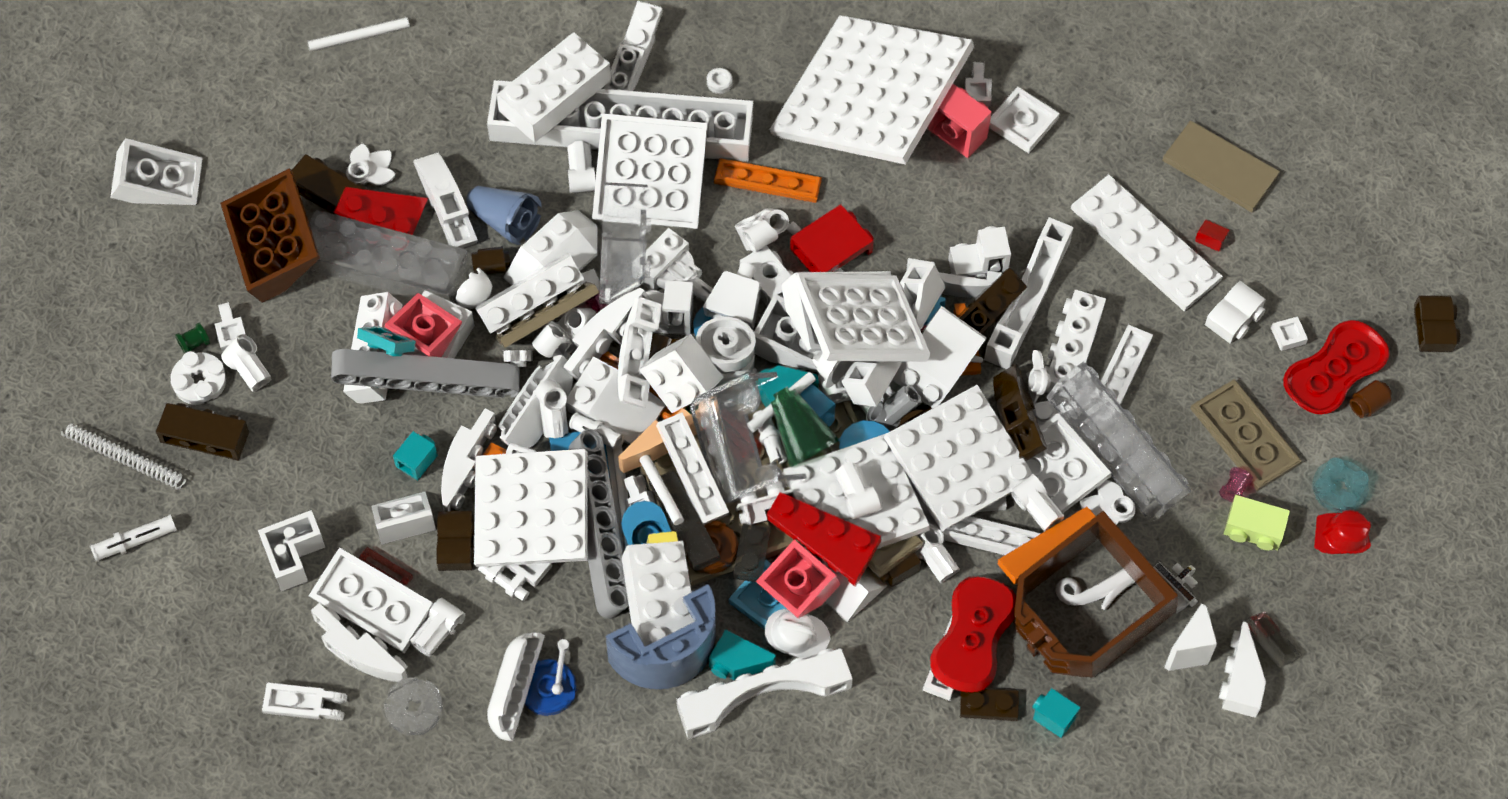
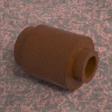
(1371, 399)

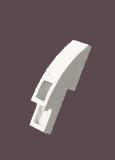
(635, 48)
(446, 200)
(600, 331)
(461, 460)
(360, 652)

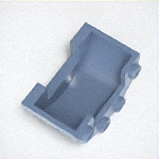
(672, 658)

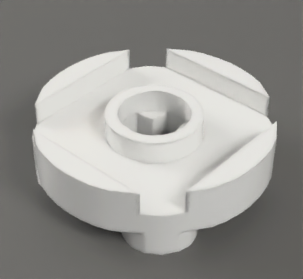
(203, 391)

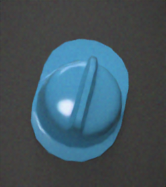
(641, 520)

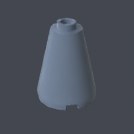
(506, 211)

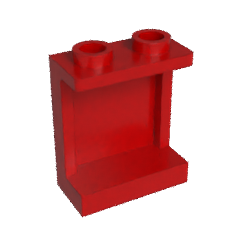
(831, 241)

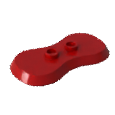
(1325, 378)
(967, 652)

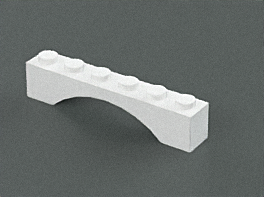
(1038, 276)
(870, 379)
(819, 674)

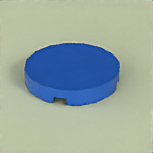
(542, 699)

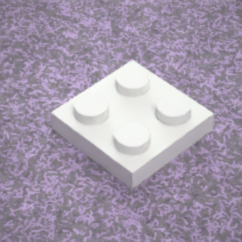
(1023, 119)

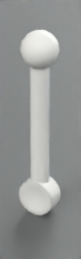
(563, 645)

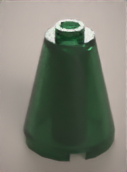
(800, 427)

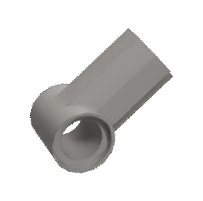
(895, 407)

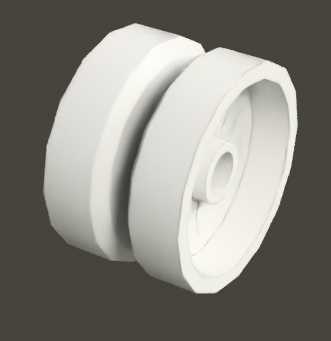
(729, 346)

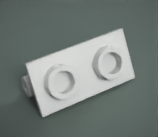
(755, 507)

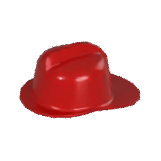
(1342, 533)

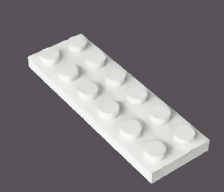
(1146, 242)

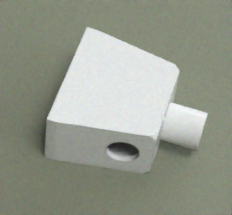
(735, 296)

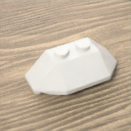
(563, 234)

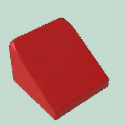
(1211, 235)

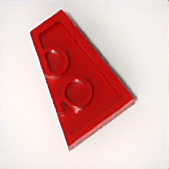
(381, 208)

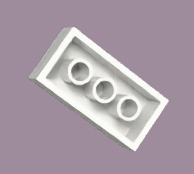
(554, 87)
(655, 588)

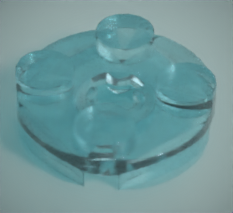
(1347, 472)

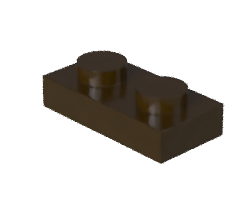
(990, 704)

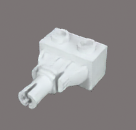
(673, 261)

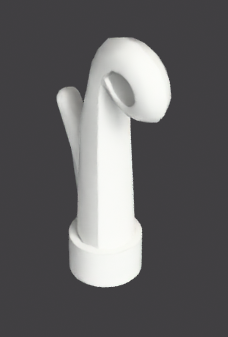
(1108, 588)

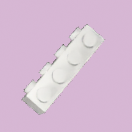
(529, 293)
(373, 311)
(1074, 334)

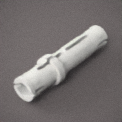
(101, 551)

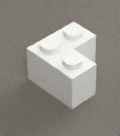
(988, 254)
(676, 307)
(286, 543)

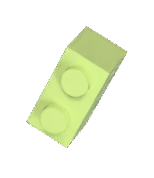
(1256, 523)

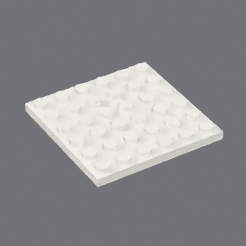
(872, 89)

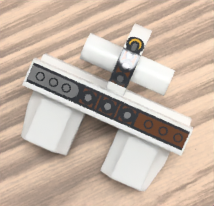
(1185, 597)

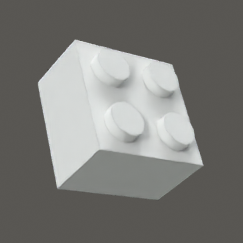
(681, 373)

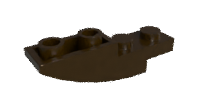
(993, 301)
(1017, 412)

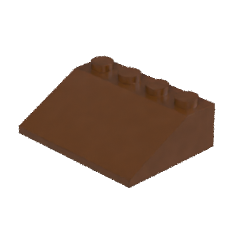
(270, 235)

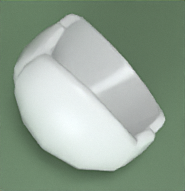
(474, 290)

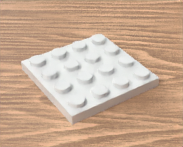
(654, 153)
(861, 318)
(958, 457)
(531, 508)
(900, 509)

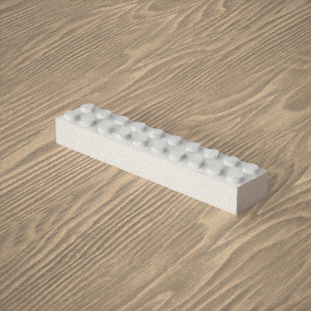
(727, 120)

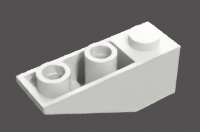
(1246, 680)

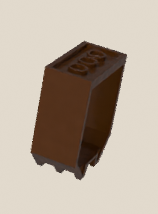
(1044, 642)

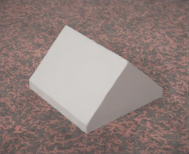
(403, 517)
(850, 600)
(1194, 644)

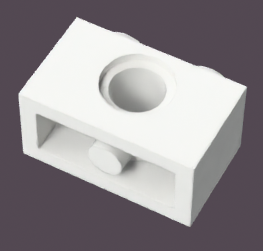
(766, 264)

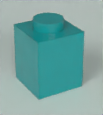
(415, 455)
(1055, 712)

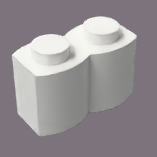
(1235, 312)

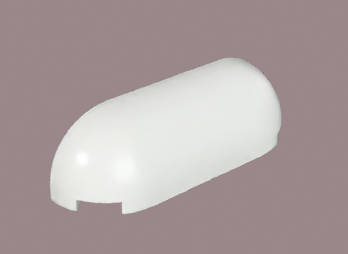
(523, 419)
(513, 684)

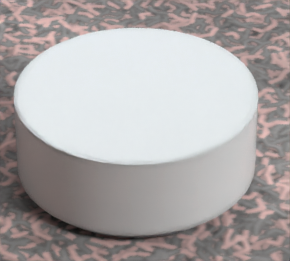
(719, 80)

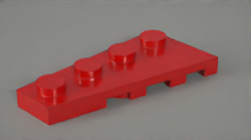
(836, 541)

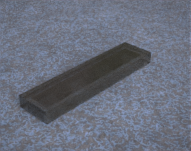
(695, 538)

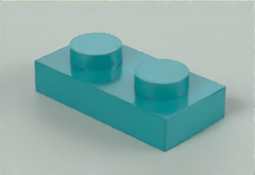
(382, 338)

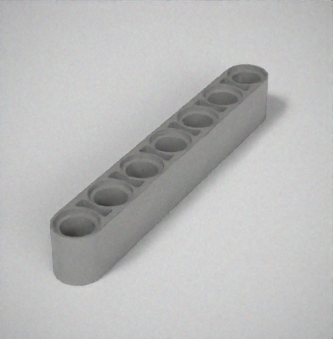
(424, 373)
(602, 535)

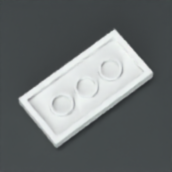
(371, 600)

